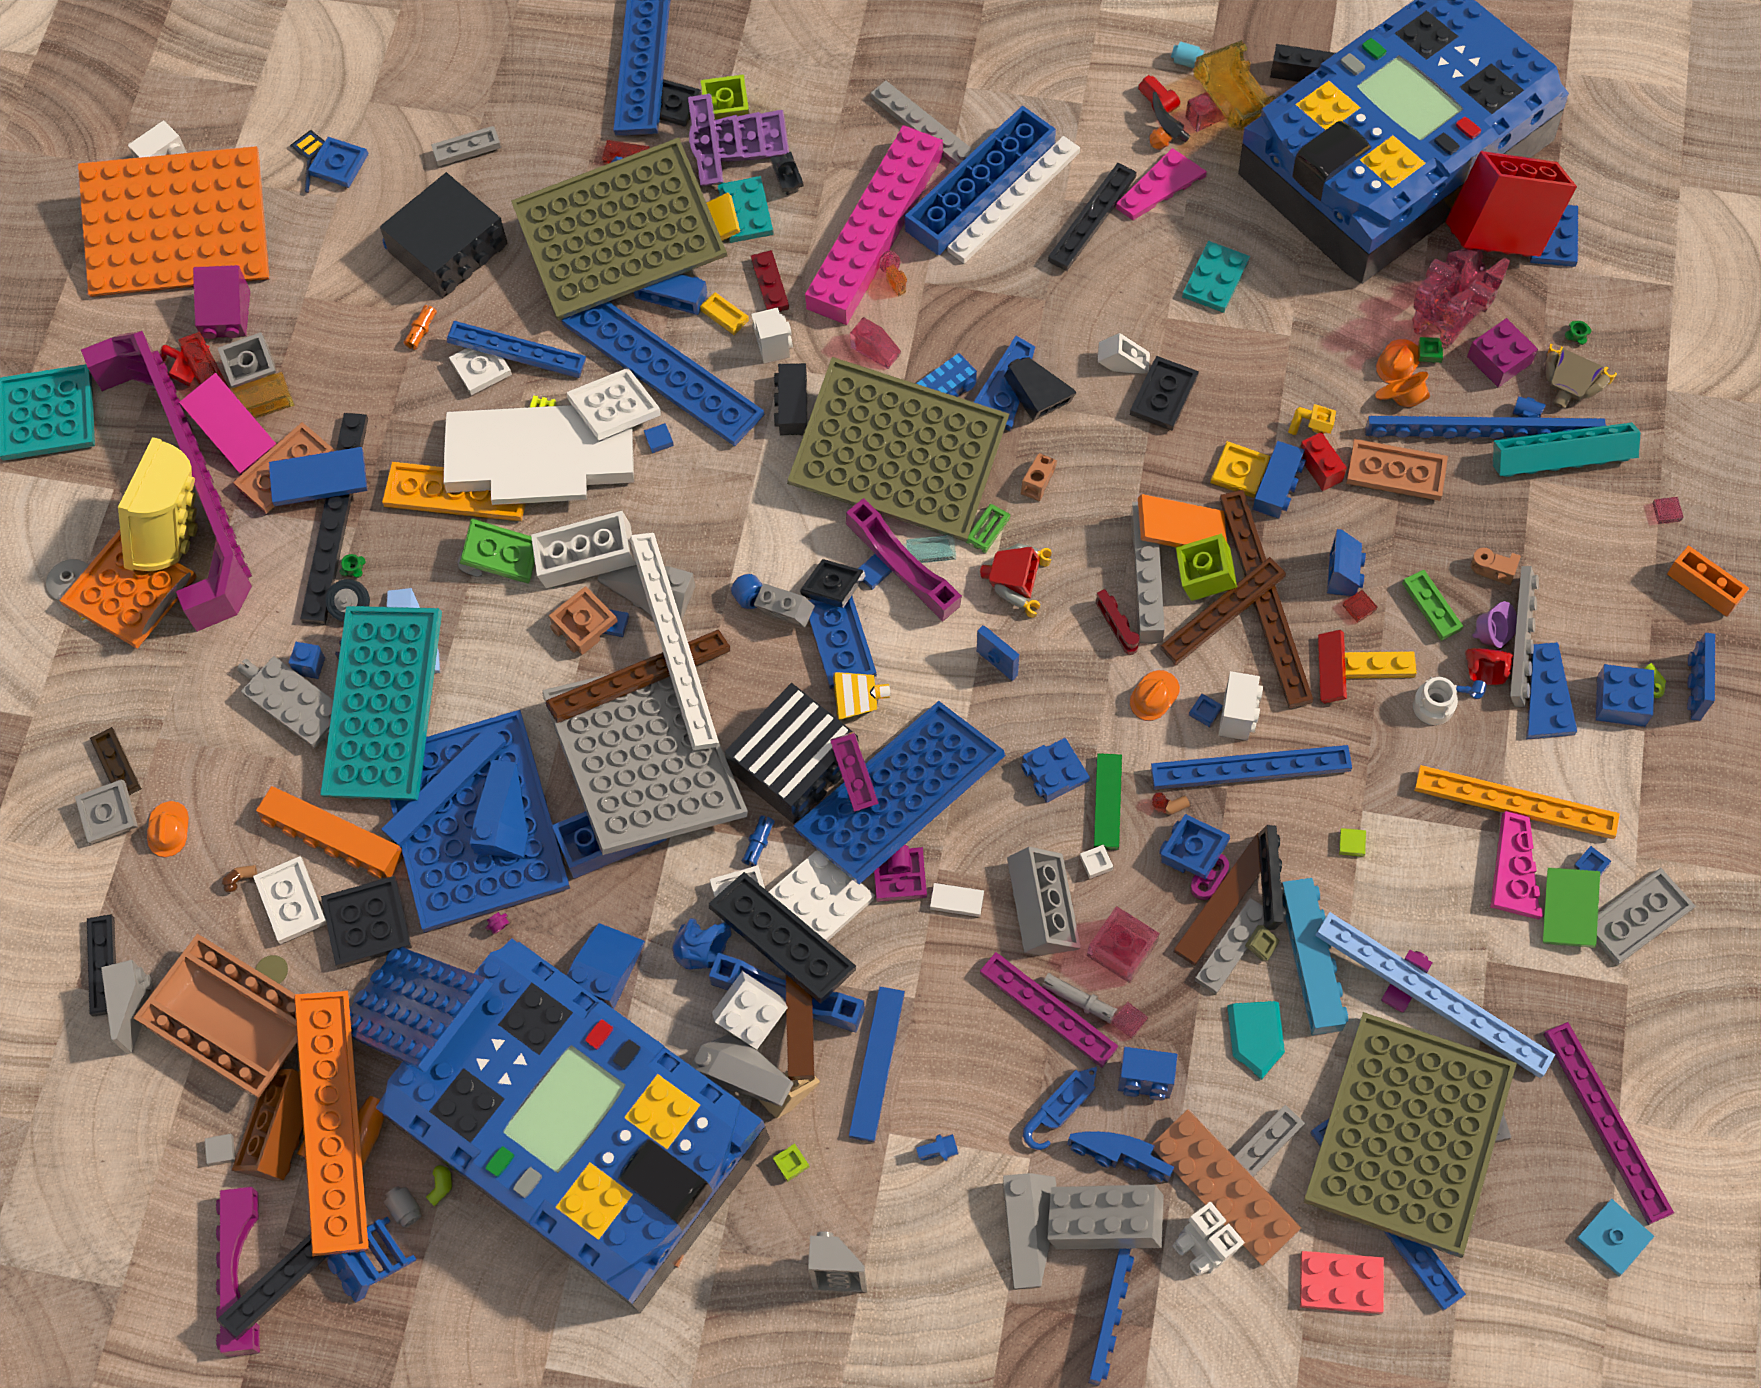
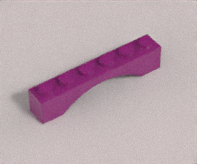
(928, 586)
(238, 1215)

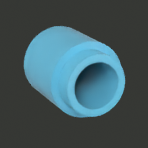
(1186, 54)

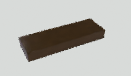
(114, 759)

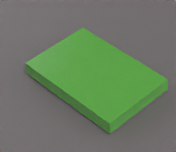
(498, 551)
(1571, 907)

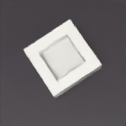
(1096, 861)

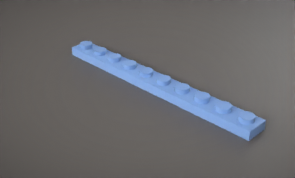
(1435, 995)

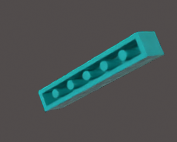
(1566, 449)

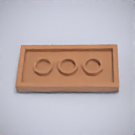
(1397, 469)
(256, 480)

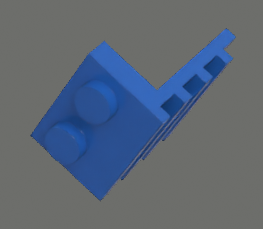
(357, 1270)

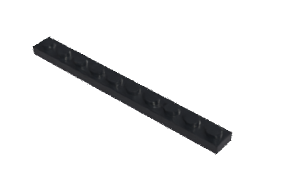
(331, 531)

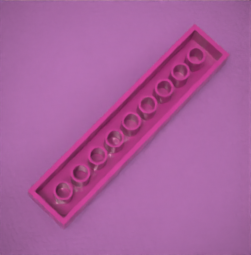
(874, 225)

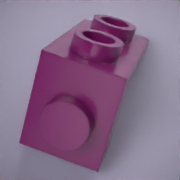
(1397, 998)

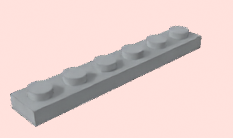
(915, 117)
(1523, 643)

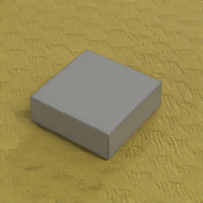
(220, 1149)

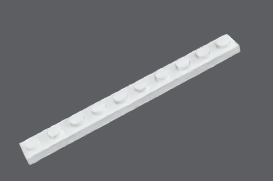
(673, 642)

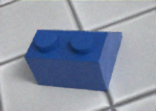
(1345, 565)

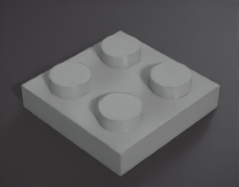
(106, 811)

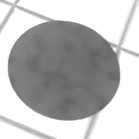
(166, 602)

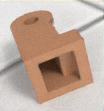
(1038, 477)
(1495, 565)

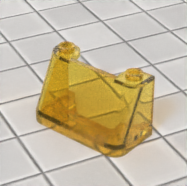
(1231, 84)

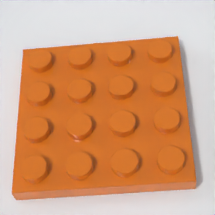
(120, 597)

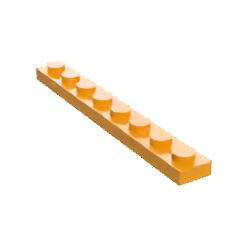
(1517, 801)

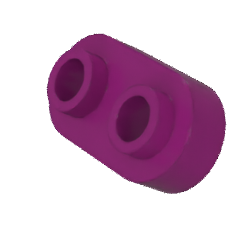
(1212, 881)

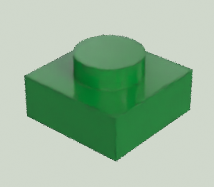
(1430, 350)

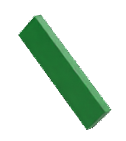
(1108, 801)

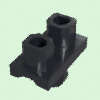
(787, 173)

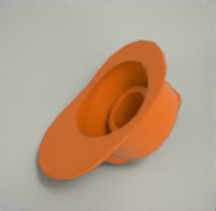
(1397, 361)
(1406, 392)
(1154, 695)
(167, 829)

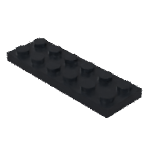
(782, 937)

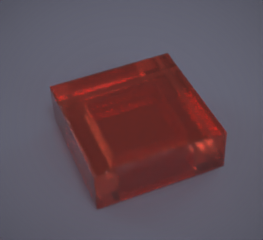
(1360, 606)

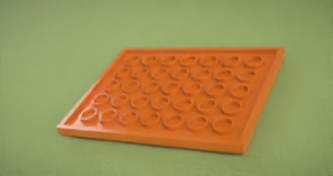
(171, 213)

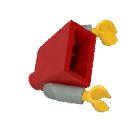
(1015, 574)

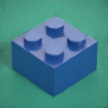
(1625, 695)
(1147, 1073)

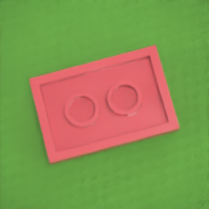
(1342, 1282)

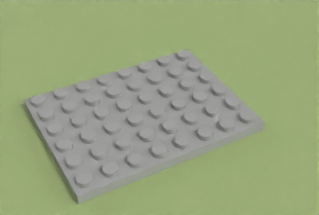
(641, 770)

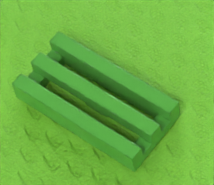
(978, 542)

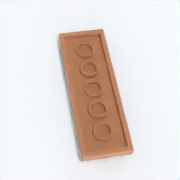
(1222, 1179)

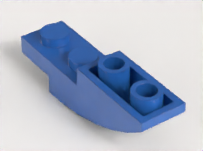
(1110, 1147)

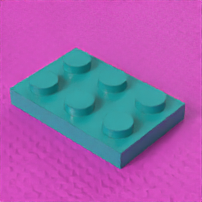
(749, 207)
(1216, 276)

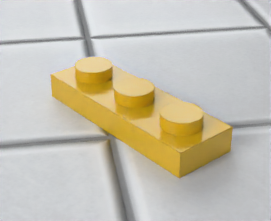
(1380, 665)

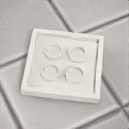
(613, 404)
(822, 895)

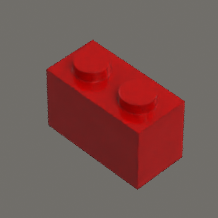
(1323, 461)

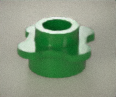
(1580, 327)
(348, 561)

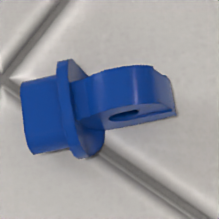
(943, 1147)

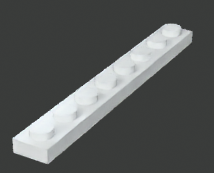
(1013, 199)

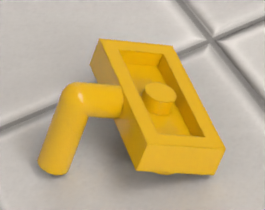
(1320, 419)

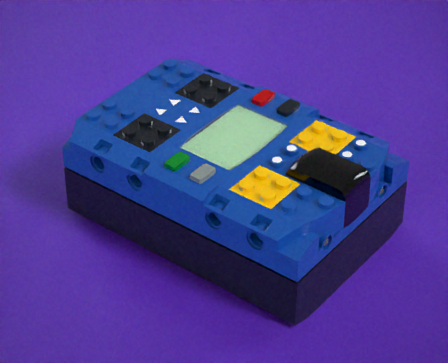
(1392, 125)
(578, 1124)

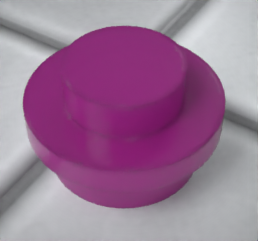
(497, 922)

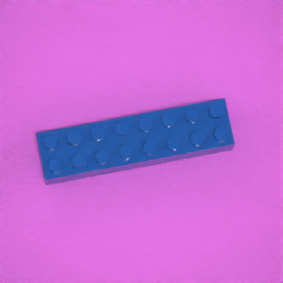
(979, 180)

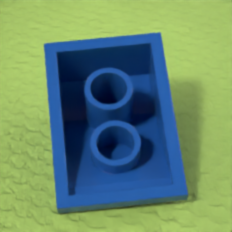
(606, 963)

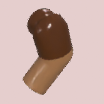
(229, 881)

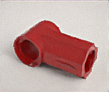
(1167, 97)

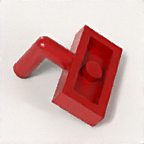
(180, 370)

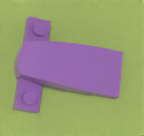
(732, 138)

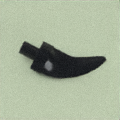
(1169, 123)

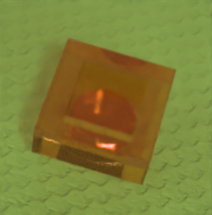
(896, 280)

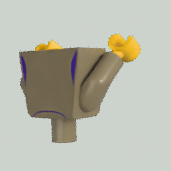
(1574, 376)

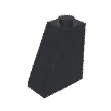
(1037, 388)

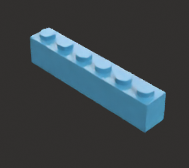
(1312, 958)

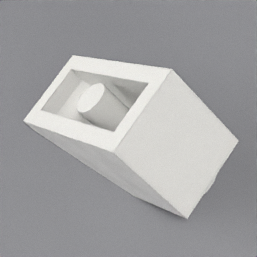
(1123, 355)

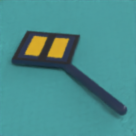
(308, 147)

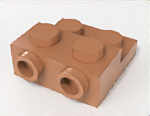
(581, 621)

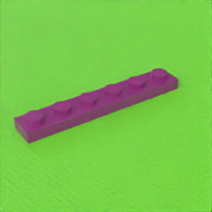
(1049, 1010)

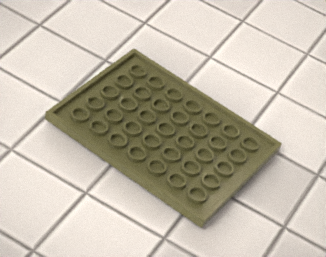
(618, 228)
(898, 448)
(1411, 1134)

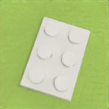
(290, 900)

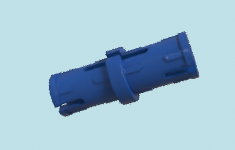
(758, 841)

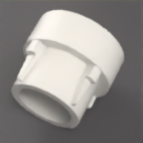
(1431, 711)

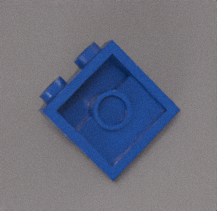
(1054, 769)
(1193, 846)

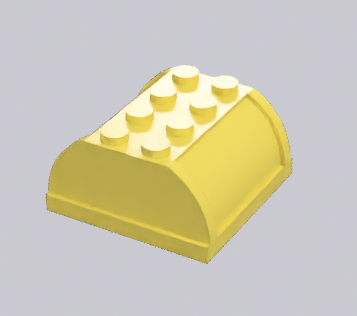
(158, 509)

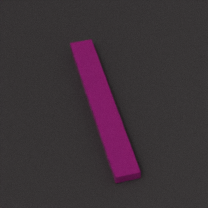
(1608, 1123)

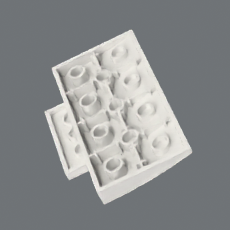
(532, 454)

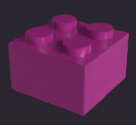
(1502, 352)

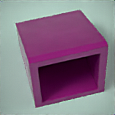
(221, 301)

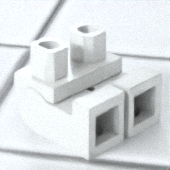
(1206, 1241)

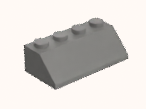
(1043, 902)
(834, 1265)

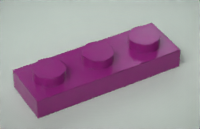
(854, 771)

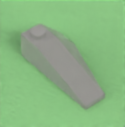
(628, 583)
(742, 1069)
(1027, 1225)

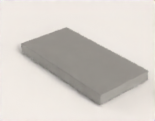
(1641, 916)

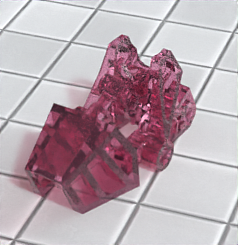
(1471, 290)

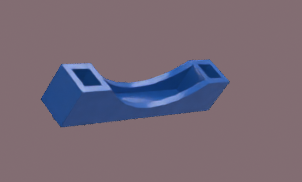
(835, 1010)

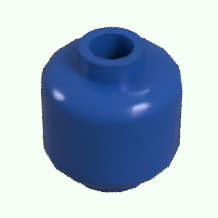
(745, 590)

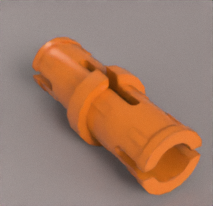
(420, 327)

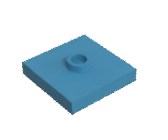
(1615, 1237)

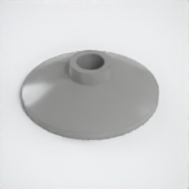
(56, 581)

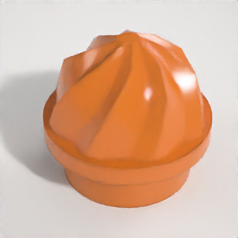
(1159, 138)

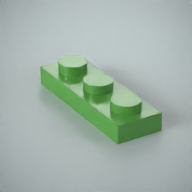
(1432, 605)

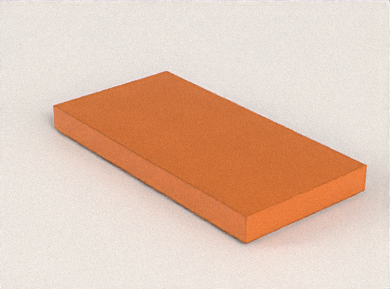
(1177, 522)

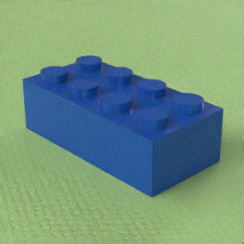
(582, 849)

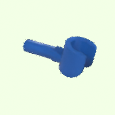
(1476, 691)

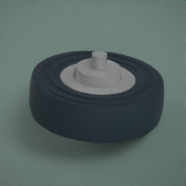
(343, 594)

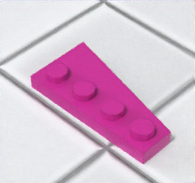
(1160, 183)
(1515, 871)

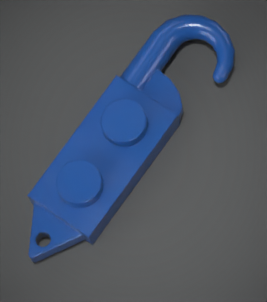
(1061, 1105)

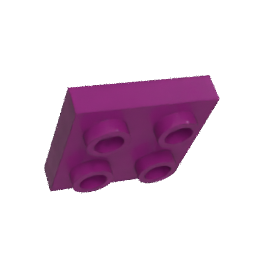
(901, 876)

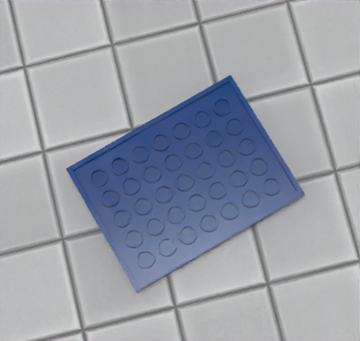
(442, 868)

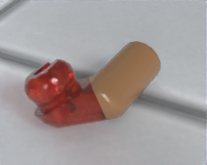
(1167, 806)

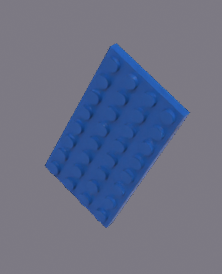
(913, 784)
(414, 1006)

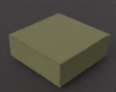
(1262, 943)

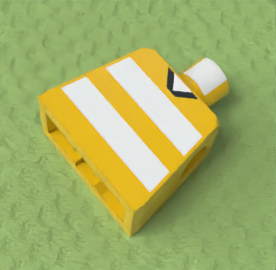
(857, 694)

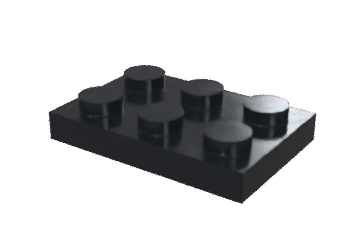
(1164, 393)

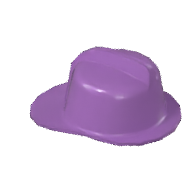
(1496, 625)

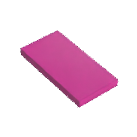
(228, 423)

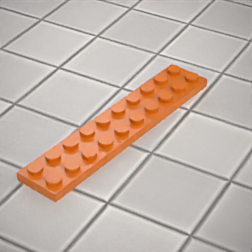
(330, 1124)

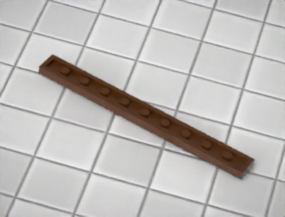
(1269, 605)

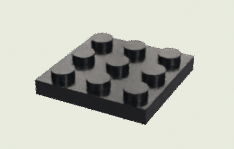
(366, 921)

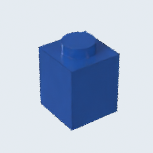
(307, 660)

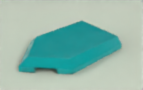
(1256, 1035)

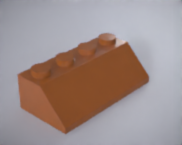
(272, 1129)

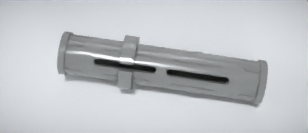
(1074, 995)

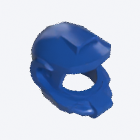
(693, 946)

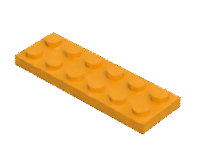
(424, 490)

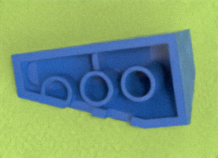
(500, 816)

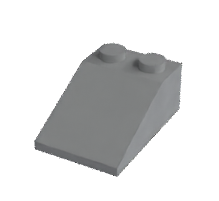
(125, 993)

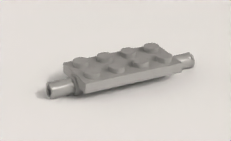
(289, 699)

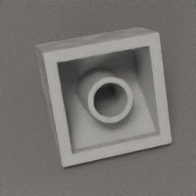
(247, 360)

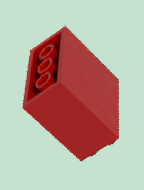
(1510, 204)

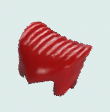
(1488, 665)

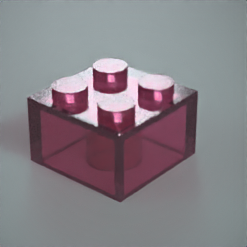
(1123, 944)

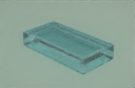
(932, 548)

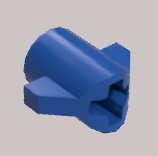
(1528, 408)

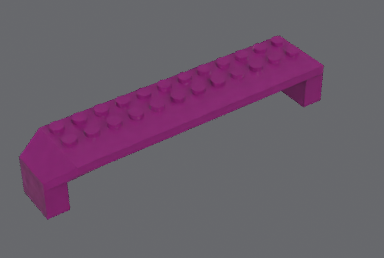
(228, 582)

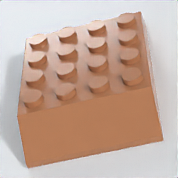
(223, 1016)

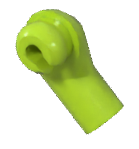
(1659, 681)
(443, 1184)

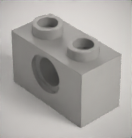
(784, 605)

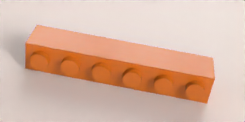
(330, 833)

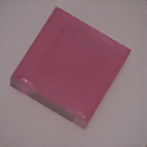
(1667, 510)
(1129, 1020)

